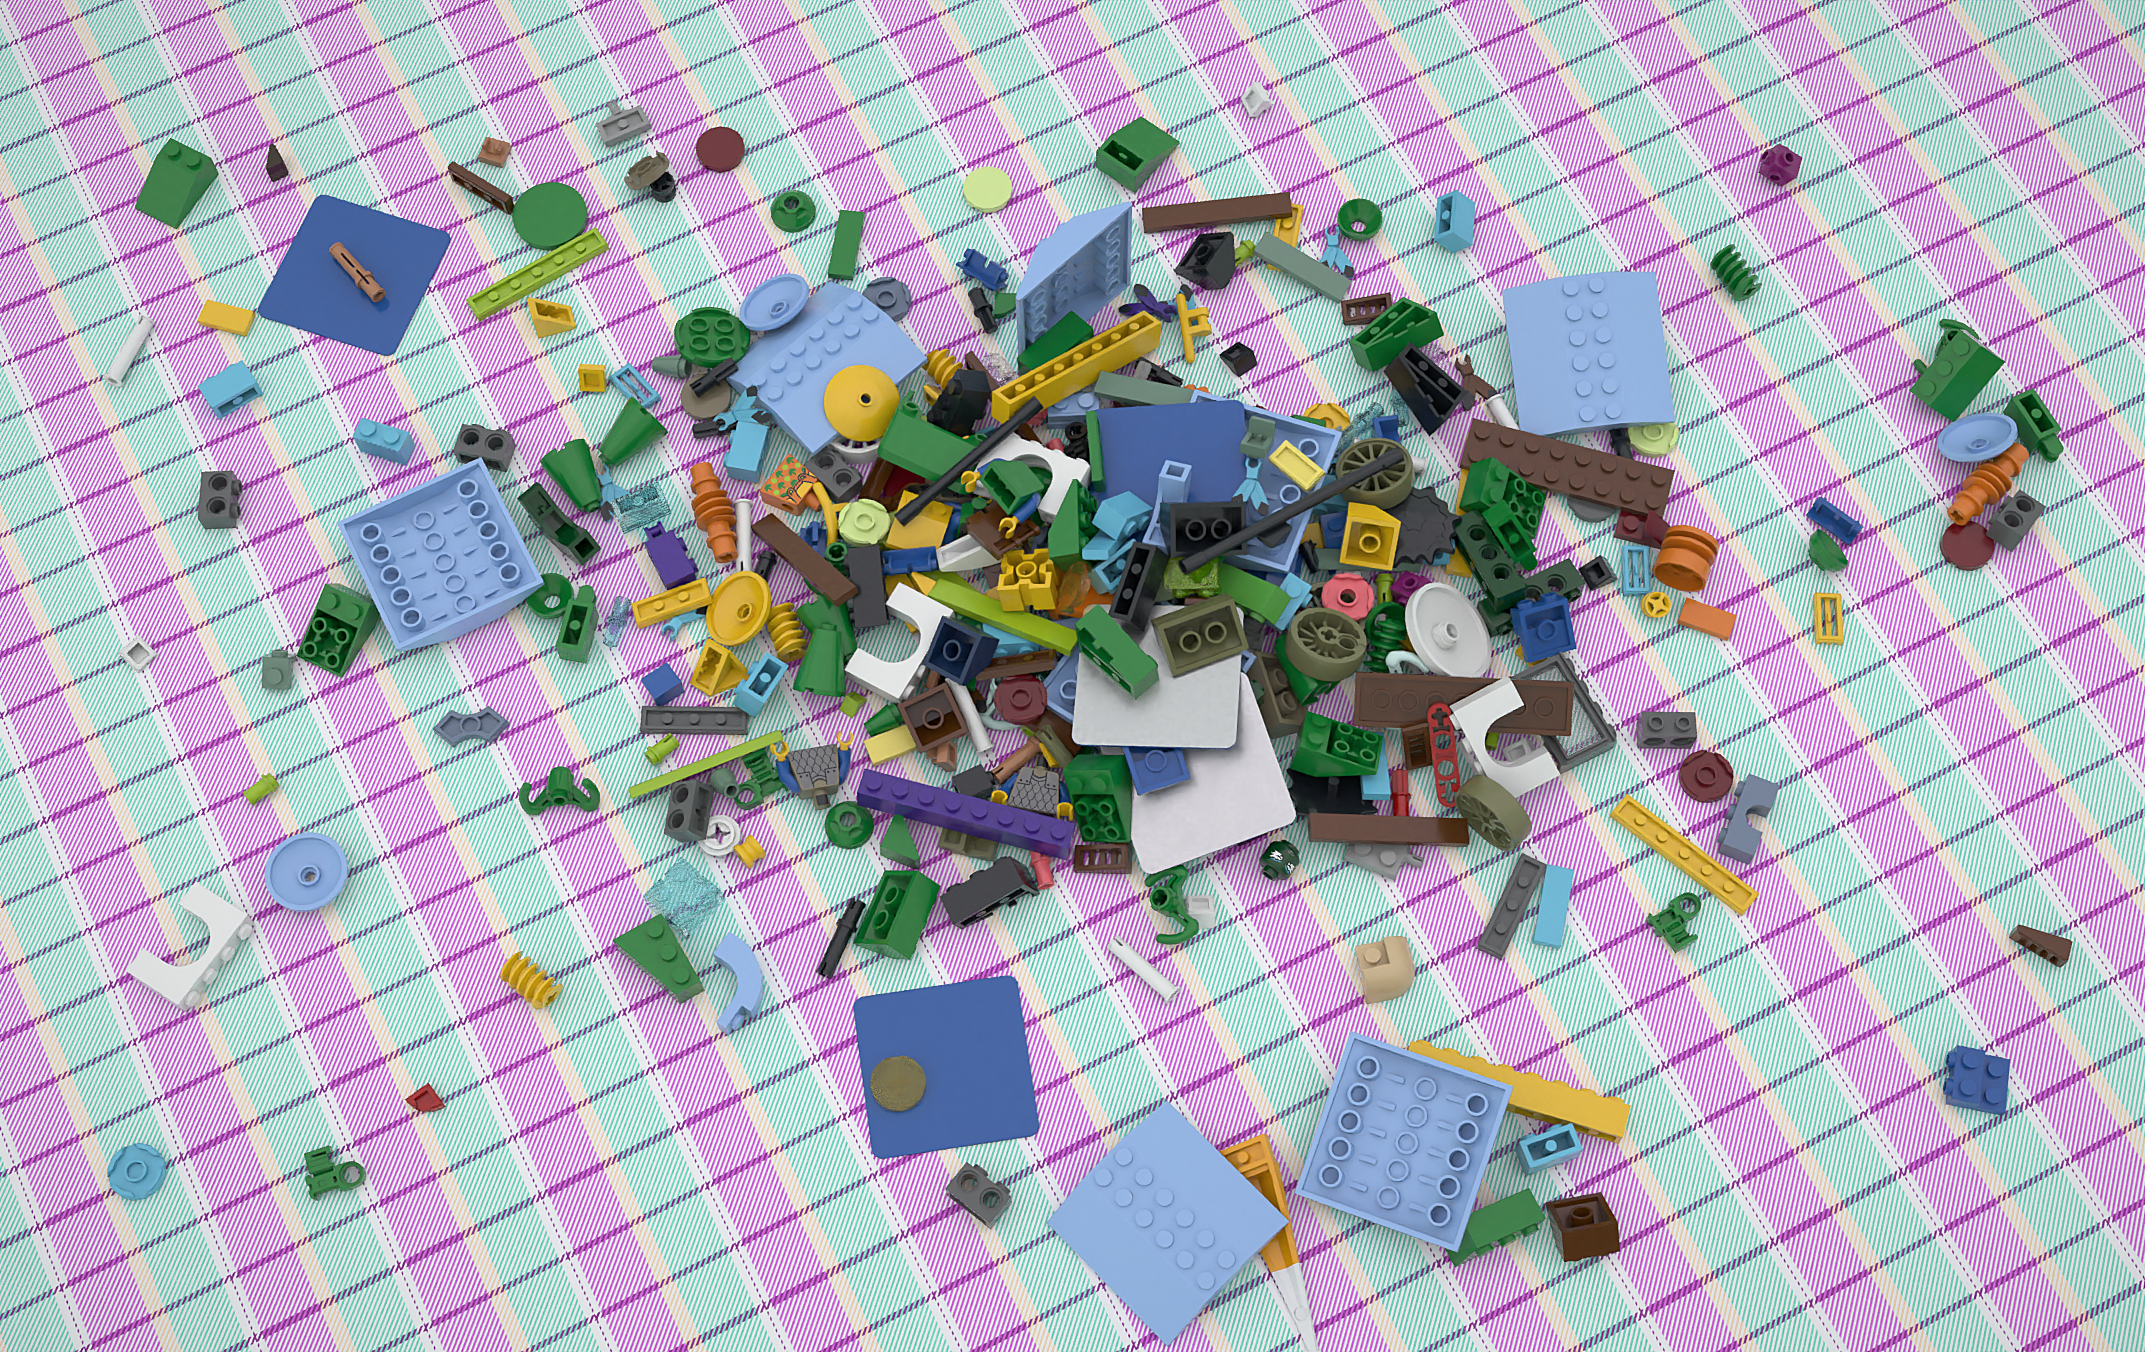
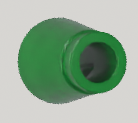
(884, 720)

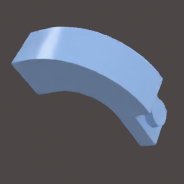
(1172, 487)
(741, 961)

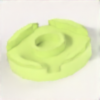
(987, 189)
(1653, 440)
(863, 531)

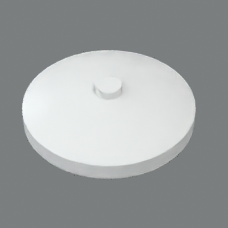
(1447, 631)

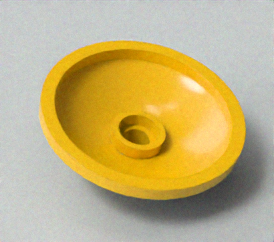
(849, 414)
(738, 608)

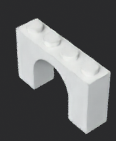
(1035, 455)
(898, 679)
(1476, 715)
(184, 983)

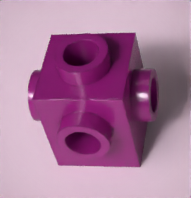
(1780, 164)
(1406, 586)

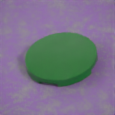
(550, 215)
(711, 337)

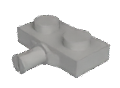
(622, 124)

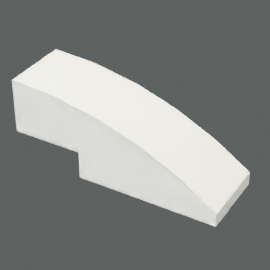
(964, 555)

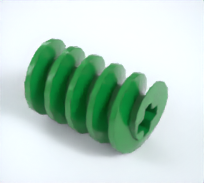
(1733, 274)
(1387, 642)

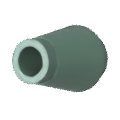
(672, 366)
(724, 782)

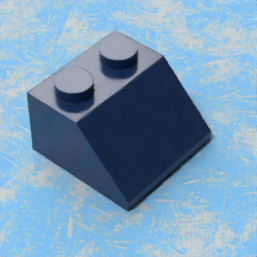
(960, 650)

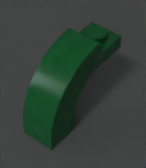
(556, 526)

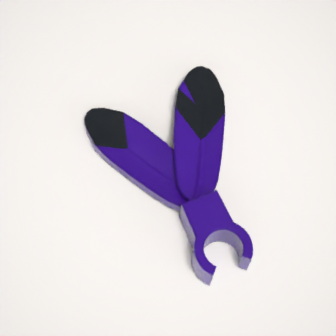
(1147, 304)

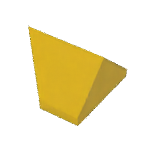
(550, 317)
(717, 669)

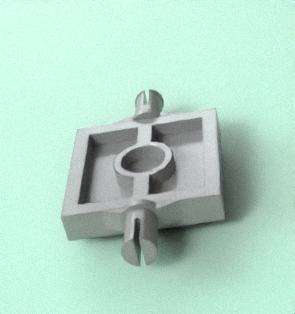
(1381, 857)

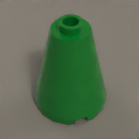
(630, 434)
(575, 474)
(826, 612)
(823, 664)
(1304, 687)

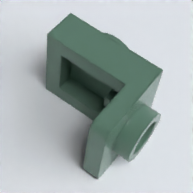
(1258, 438)
(277, 670)

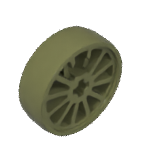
(1372, 489)
(1326, 653)
(1493, 812)

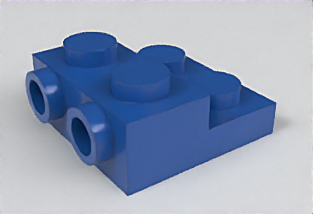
(1543, 626)
(1155, 767)
(1976, 1080)

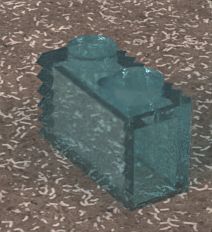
(640, 507)

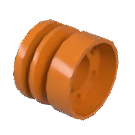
(1685, 558)

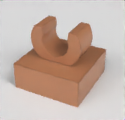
(494, 152)
(944, 755)

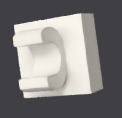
(1256, 99)

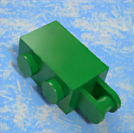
(2035, 425)
(1511, 535)
(578, 626)

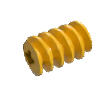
(941, 366)
(785, 633)
(528, 982)

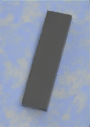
(693, 720)
(1511, 906)

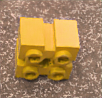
(1028, 580)

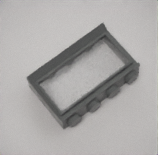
(1589, 730)

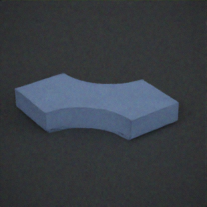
(481, 725)

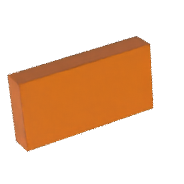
(1707, 619)

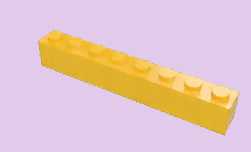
(1079, 366)
(1543, 1099)

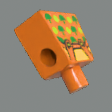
(791, 488)

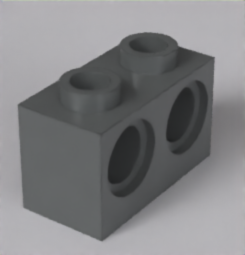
(487, 441)
(835, 475)
(213, 500)
(2015, 520)
(1666, 730)
(689, 811)
(974, 1199)

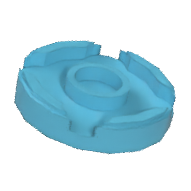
(136, 1171)

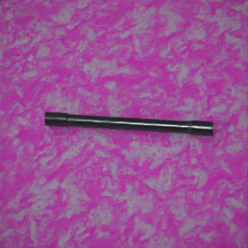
(1020, 417)

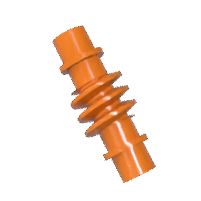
(1987, 484)
(713, 512)

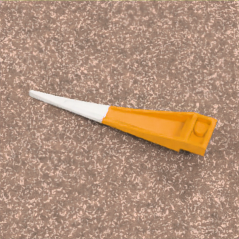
(1258, 1165)

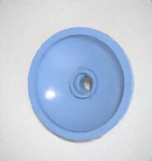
(774, 302)
(1977, 437)
(297, 860)

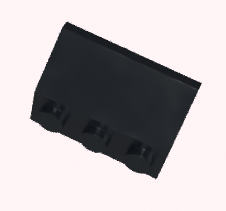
(1197, 525)

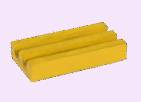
(1828, 638)

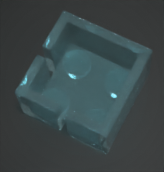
(684, 898)

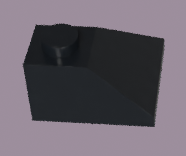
(1209, 261)

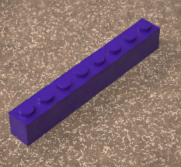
(965, 814)

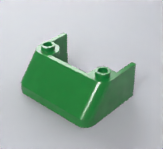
(923, 446)

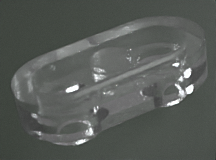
(1001, 371)

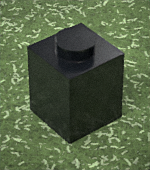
(974, 782)

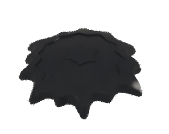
(1424, 527)
(1328, 794)

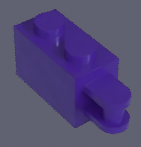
(669, 557)

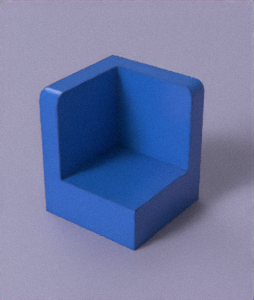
(1386, 428)
(663, 685)

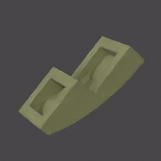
(968, 845)

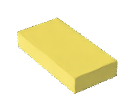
(1296, 466)
(890, 745)

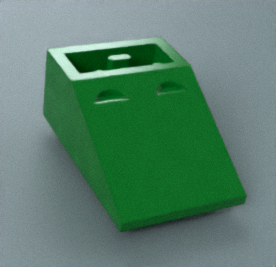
(1134, 153)
(1492, 482)
(1073, 527)
(338, 628)
(1334, 748)
(1100, 797)

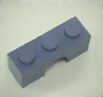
(1739, 838)

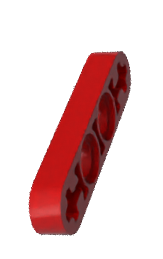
(1440, 755)

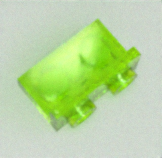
(1201, 581)

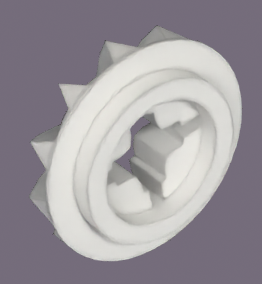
(726, 826)

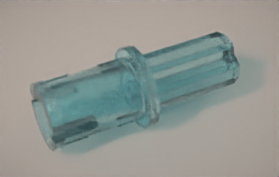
(1399, 408)
(616, 622)

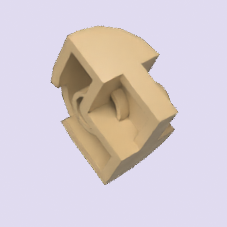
(1385, 968)

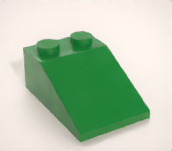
(175, 183)

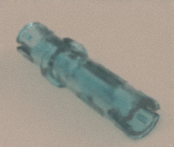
(1361, 424)

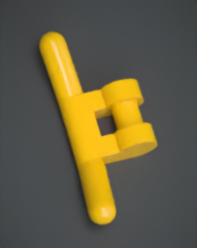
(1188, 331)
(829, 512)

